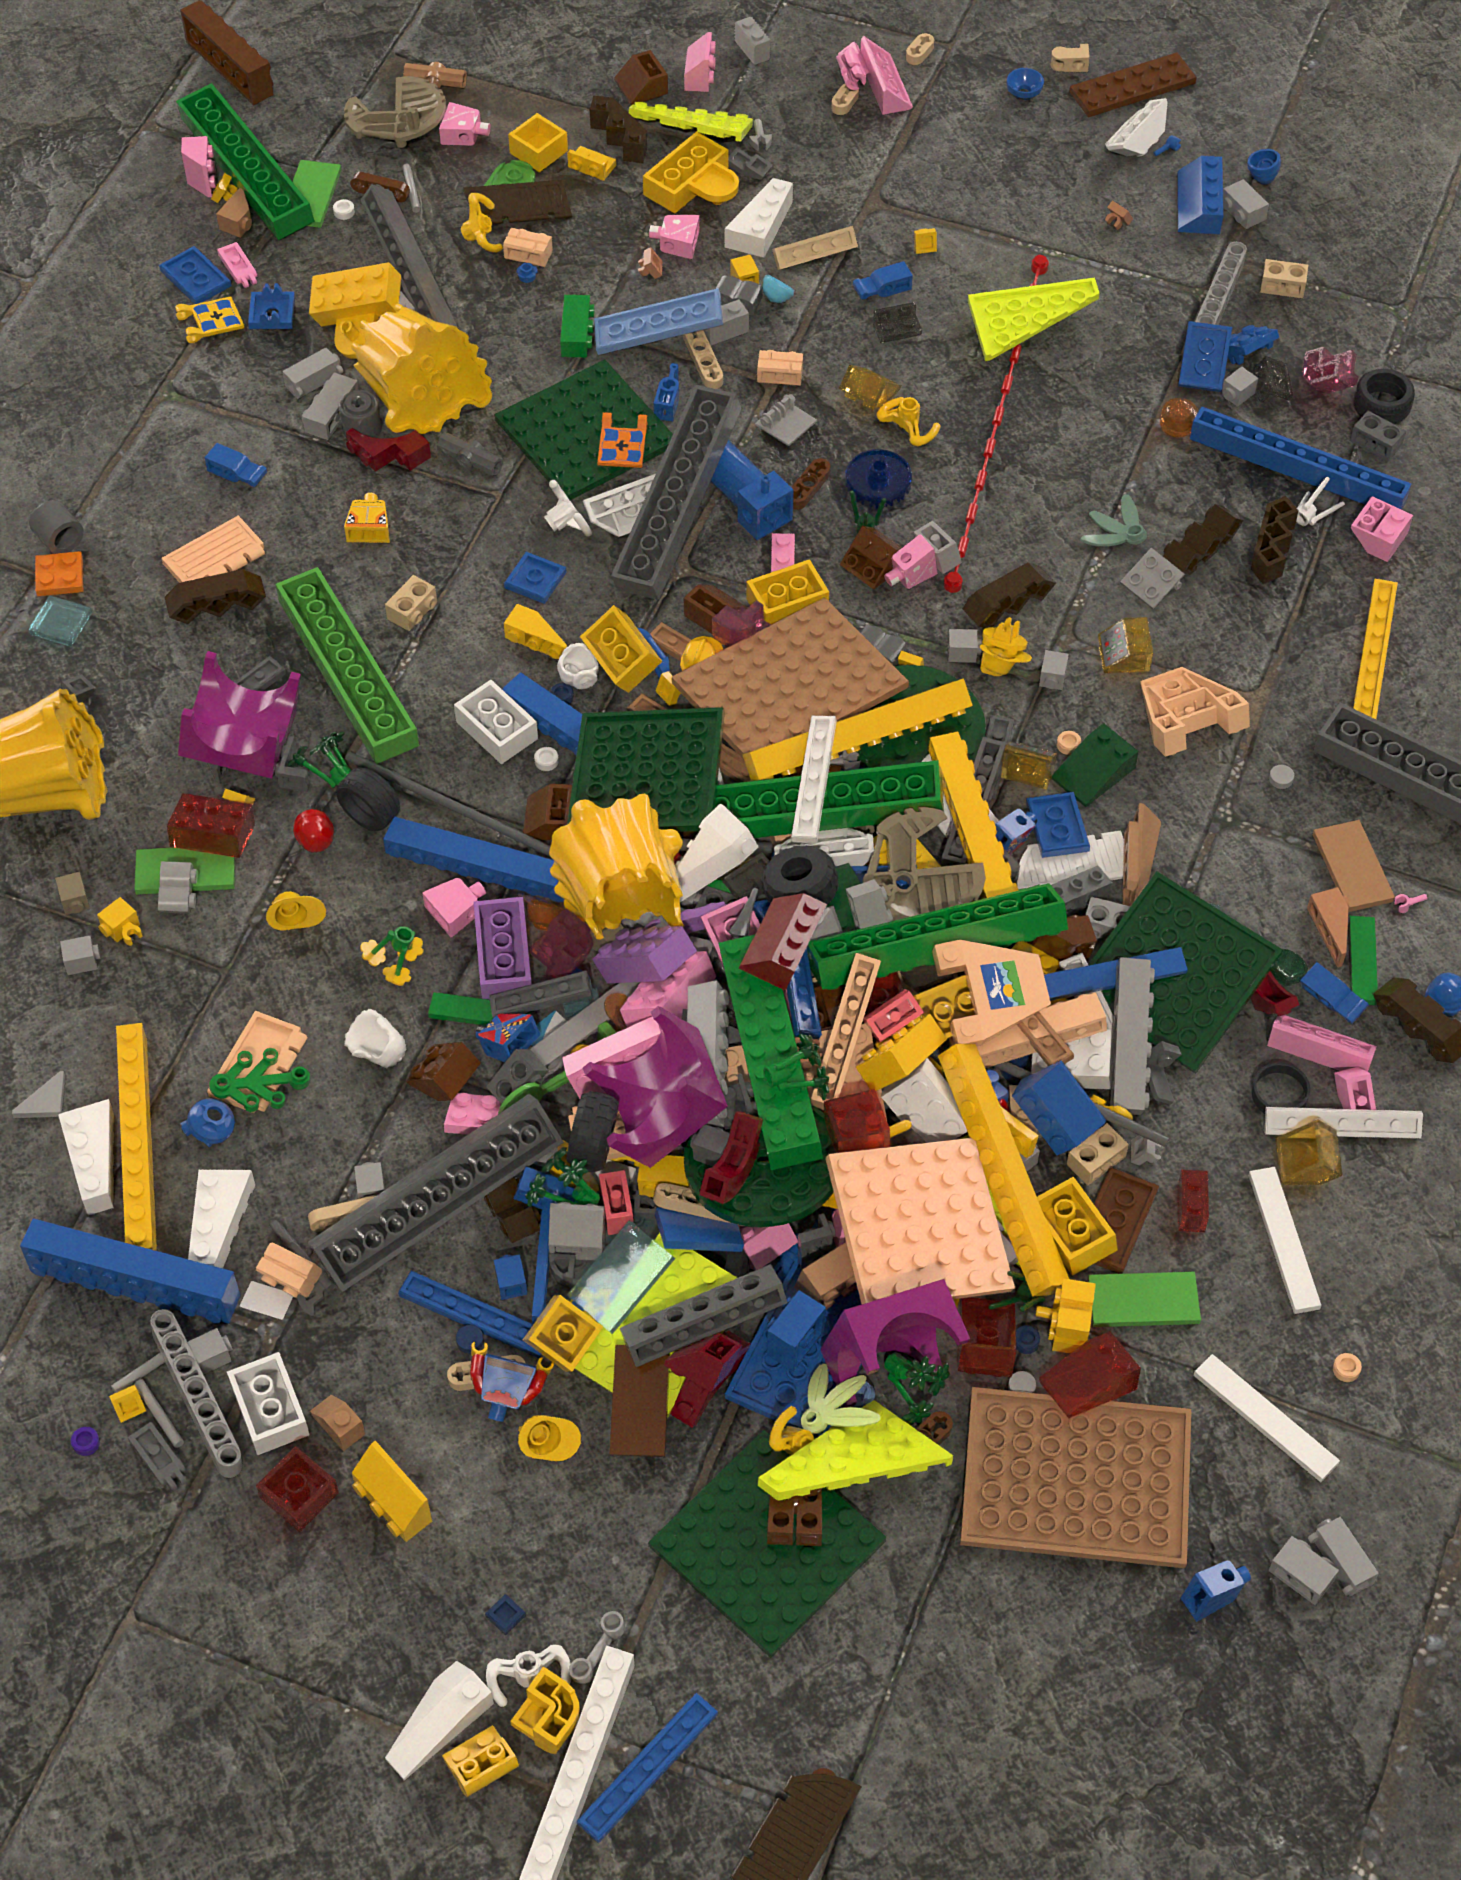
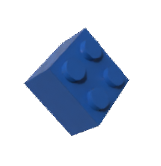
(795, 1330)

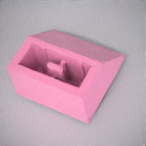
(699, 64)
(198, 164)
(1381, 528)
(766, 1243)

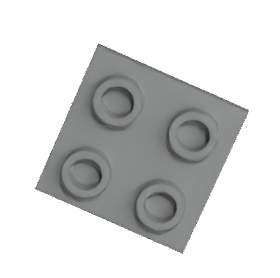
(786, 421)
(1153, 578)

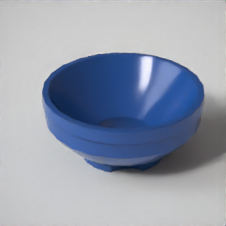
(1025, 79)
(208, 1130)

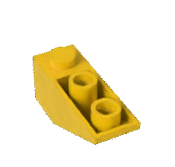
(531, 630)

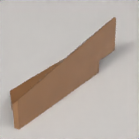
(1139, 852)

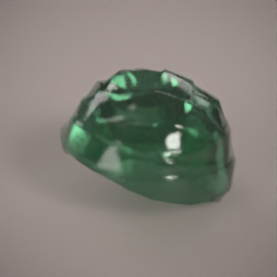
(1289, 968)

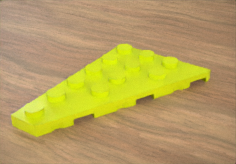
(712, 124)
(1017, 314)
(853, 1456)

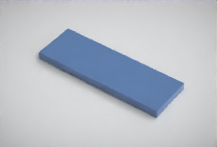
(658, 321)

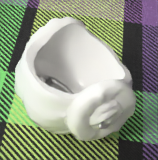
(578, 666)

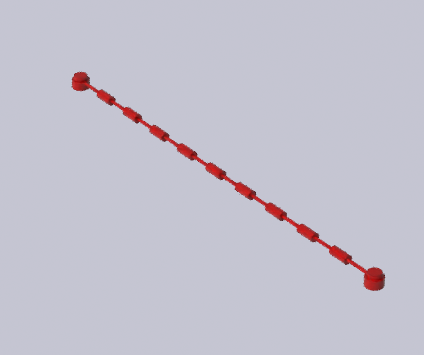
(953, 580)

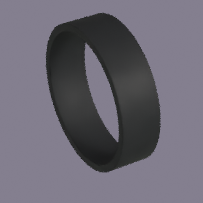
(1285, 1069)

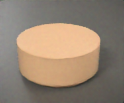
(1068, 742)
(1347, 1367)

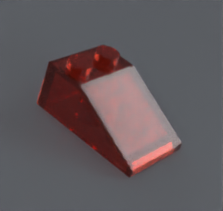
(991, 1338)
(1092, 1375)

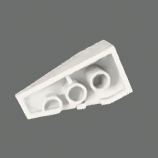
(715, 851)
(445, 1711)

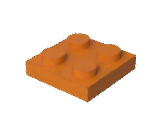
(59, 573)

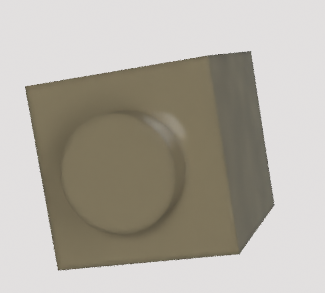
(72, 893)

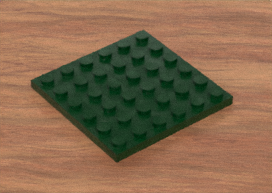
(564, 424)
(651, 752)
(1221, 959)
(756, 1585)

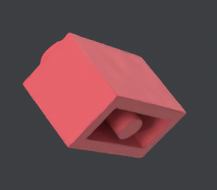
(893, 1015)
(615, 1200)

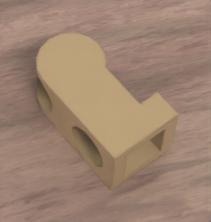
(1070, 59)

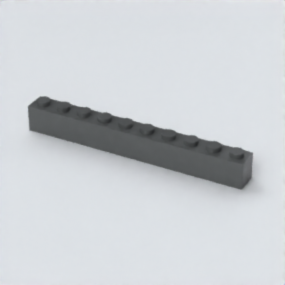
(405, 255)

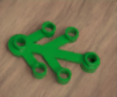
(255, 1081)

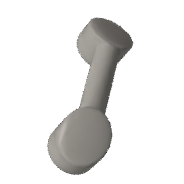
(613, 1627)

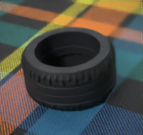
(1389, 382)
(368, 799)

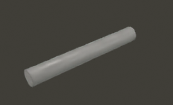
(413, 193)
(140, 1372)
(159, 1413)

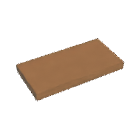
(1353, 865)

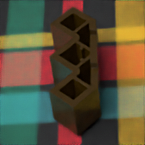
(620, 128)
(1202, 539)
(1274, 539)
(1008, 594)
(214, 595)
(1421, 1018)
(514, 1216)

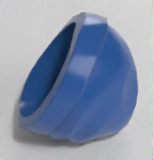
(1264, 165)
(1447, 992)

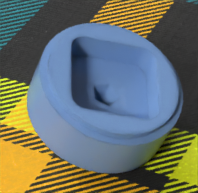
(864, 1395)

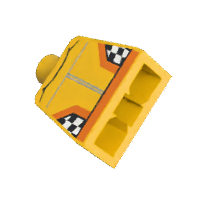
(367, 521)

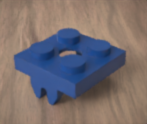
(271, 299)
(1250, 340)

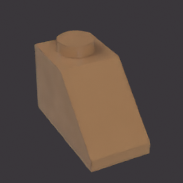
(235, 215)
(338, 1421)

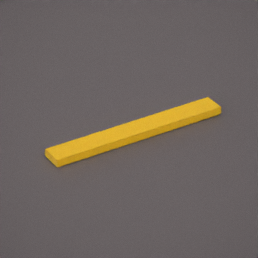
(1375, 647)

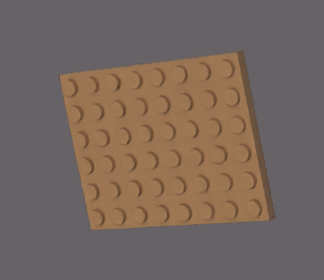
(788, 674)
(1079, 1485)

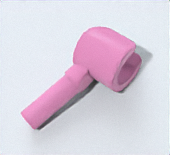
(1408, 901)

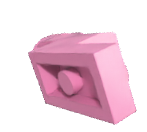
(852, 66)

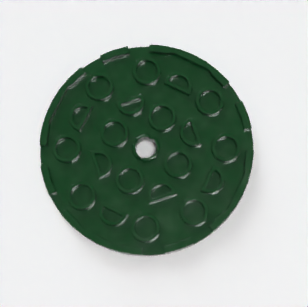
(914, 746)
(770, 1195)

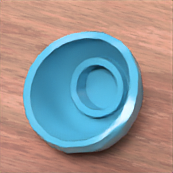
(776, 290)

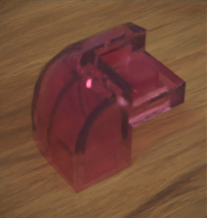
(1329, 372)
(734, 626)
(563, 945)

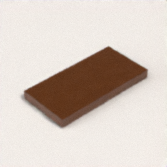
(1125, 1206)
(639, 1406)

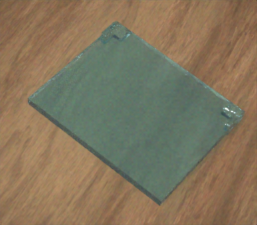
(621, 1276)

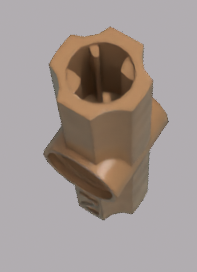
(437, 74)

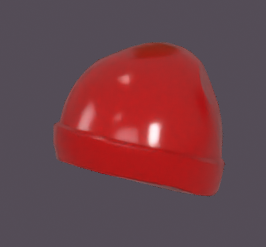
(313, 830)

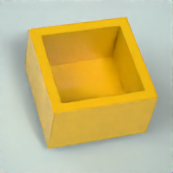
(538, 142)

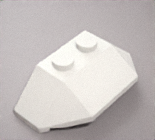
(1140, 130)
(619, 507)
(841, 845)

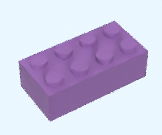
(501, 945)
(644, 954)

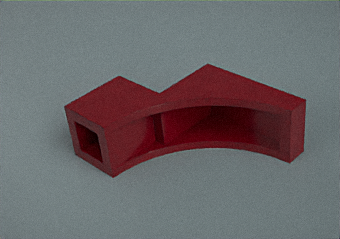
(377, 452)
(1273, 998)
(694, 1400)

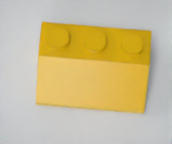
(391, 1493)

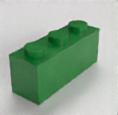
(576, 326)

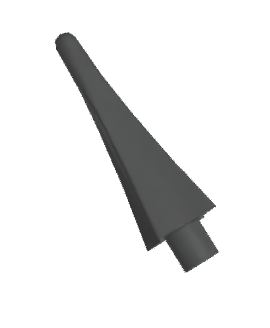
(742, 924)

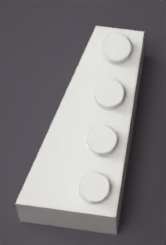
(760, 220)
(90, 1147)
(217, 1212)

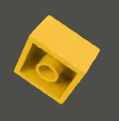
(562, 1333)

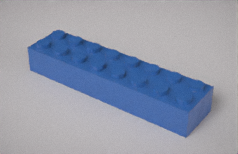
(130, 1271)

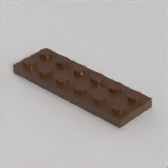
(1132, 84)

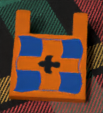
(622, 445)

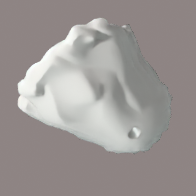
(375, 1039)

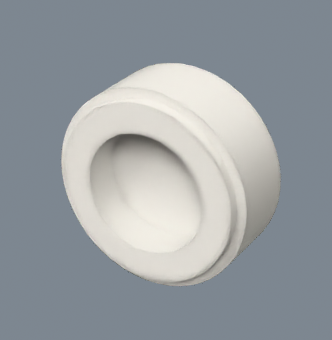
(343, 209)
(546, 758)

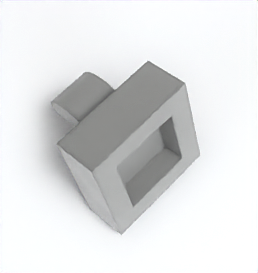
(1143, 1150)

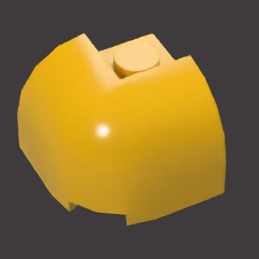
(548, 1712)

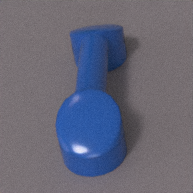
(664, 666)

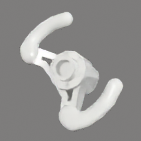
(565, 513)
(525, 1669)

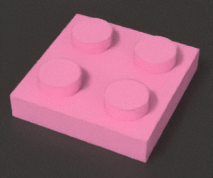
(470, 1112)

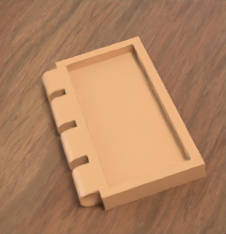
(215, 552)
(258, 1035)

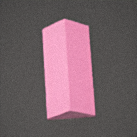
(884, 78)
(1320, 1044)

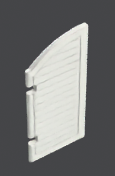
(1104, 852)

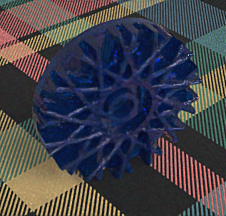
(878, 476)

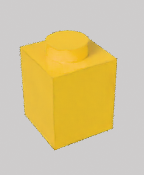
(744, 269)

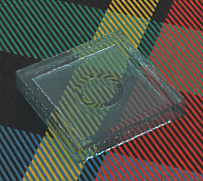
(60, 620)

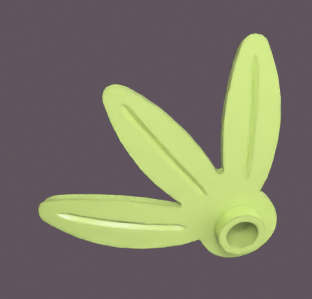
(826, 1407)

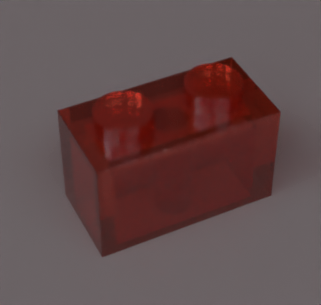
(1193, 1201)

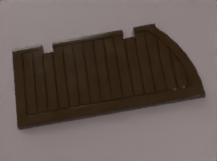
(524, 201)
(798, 1829)

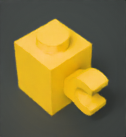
(119, 921)

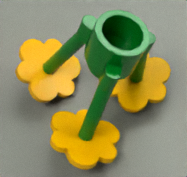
(406, 947)

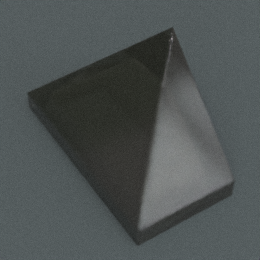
(924, 978)

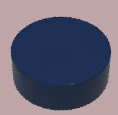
(563, 692)
(468, 1335)
(1027, 1339)

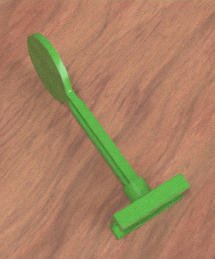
(538, 1091)

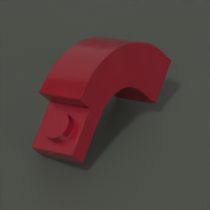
(732, 1169)

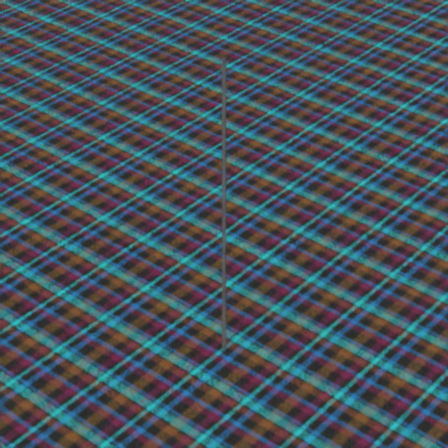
(544, 848)

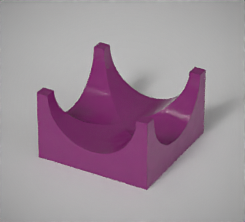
(237, 724)
(663, 1092)
(893, 1323)

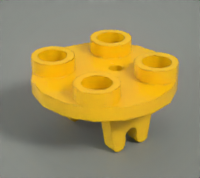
(1005, 637)

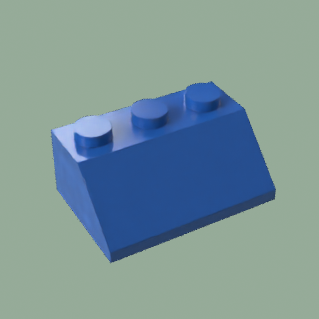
(1058, 1107)

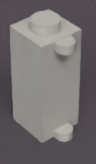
(311, 372)
(1342, 1548)

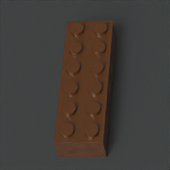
(227, 52)

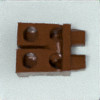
(808, 1519)

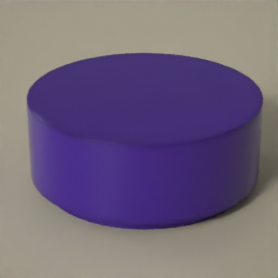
(85, 1441)

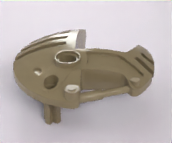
(416, 112)
(928, 887)

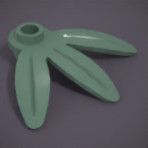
(1131, 532)

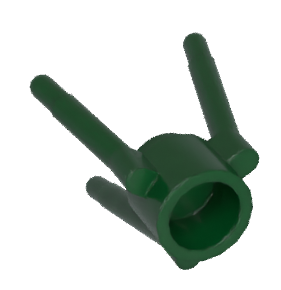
(866, 519)
(1024, 1295)

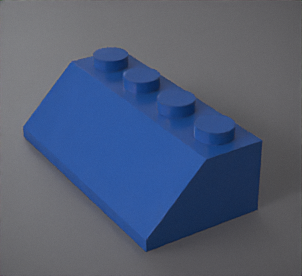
(1200, 196)

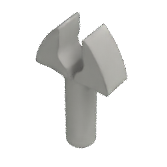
(760, 136)
(844, 759)

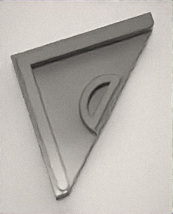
(45, 1101)

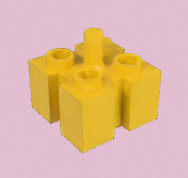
(1069, 1315)

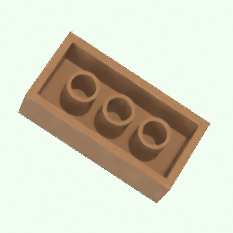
(828, 1277)

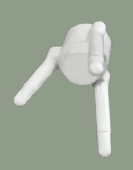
(1308, 511)

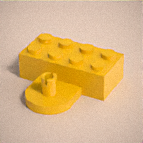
(691, 170)
(350, 298)

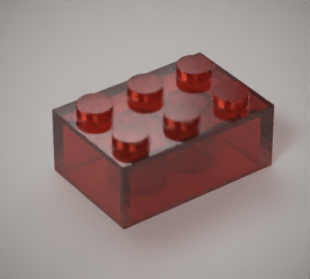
(211, 825)

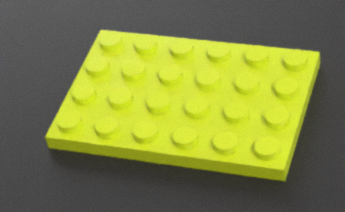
(683, 1279)

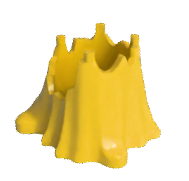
(421, 370)
(51, 759)
(616, 864)

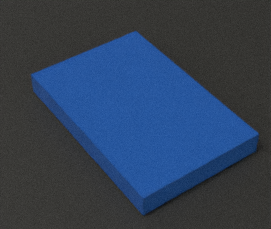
(195, 275)
(1205, 356)
(1058, 825)
(696, 1232)

